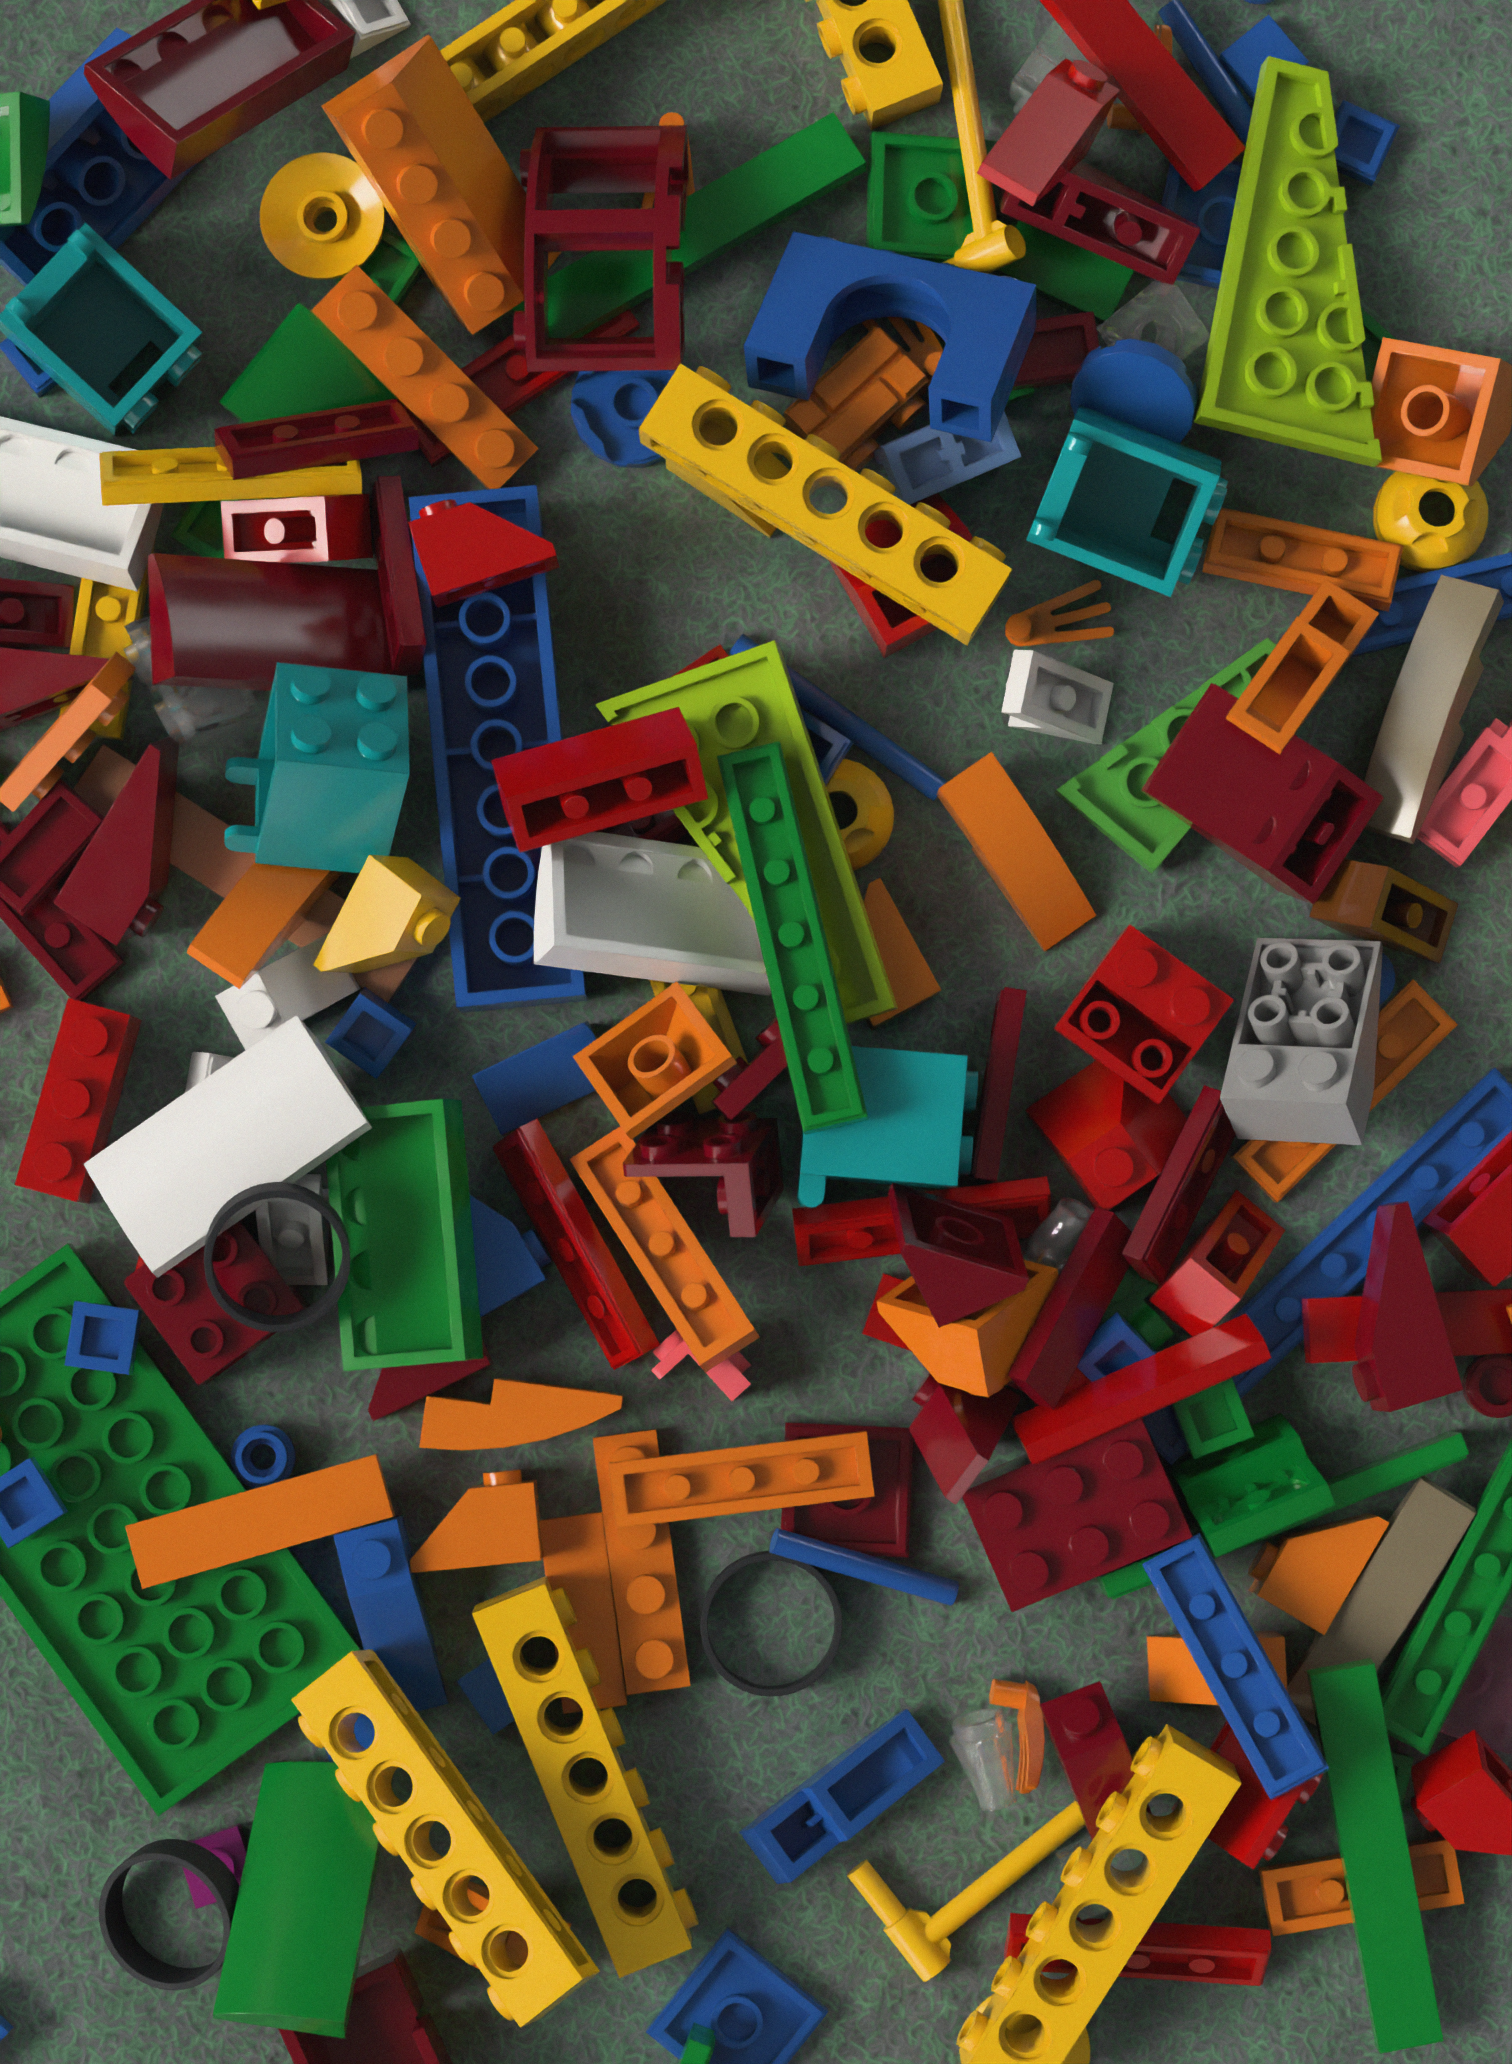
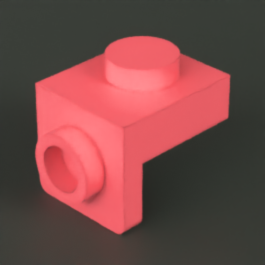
(726, 1374)

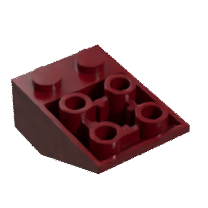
(1270, 811)

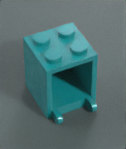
(90, 320)
(1110, 496)
(326, 769)
(911, 1130)

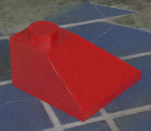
(1107, 1133)

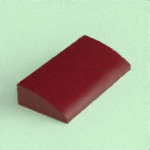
(216, 74)
(237, 618)

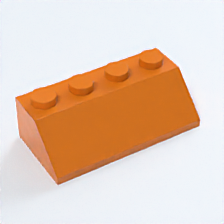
(439, 180)

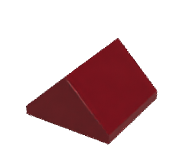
(956, 1252)

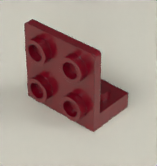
(737, 1150)
(191, 1318)

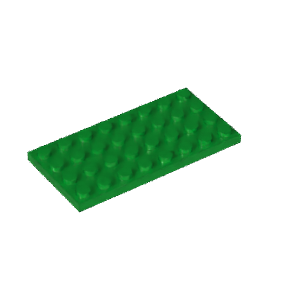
(167, 1671)

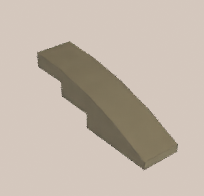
(1427, 705)
(1389, 1586)

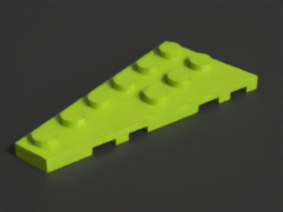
(1288, 301)
(746, 705)

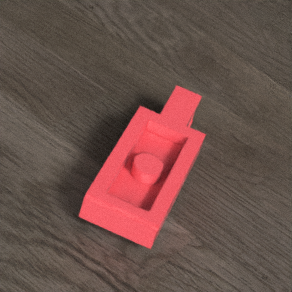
(1471, 795)

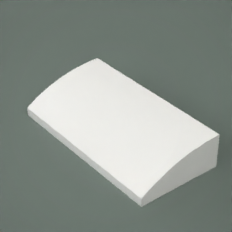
(56, 510)
(644, 914)
(243, 1126)

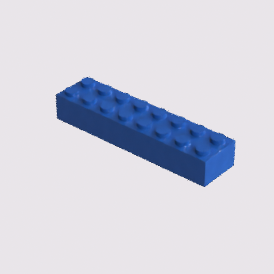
(489, 698)

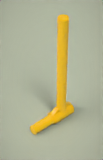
(992, 242)
(923, 1937)

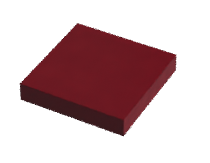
(866, 1524)

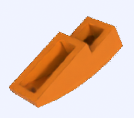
(1302, 666)
(1016, 851)
(258, 918)
(515, 1416)

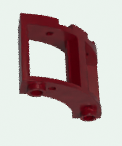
(605, 162)

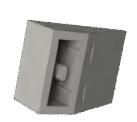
(1305, 1042)

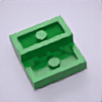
(300, 373)
(1251, 1486)

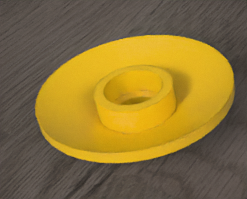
(300, 195)

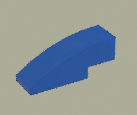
(842, 1797)

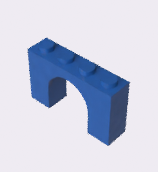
(835, 285)

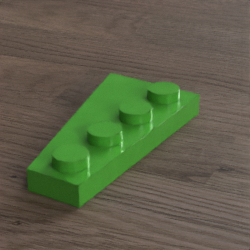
(1110, 789)

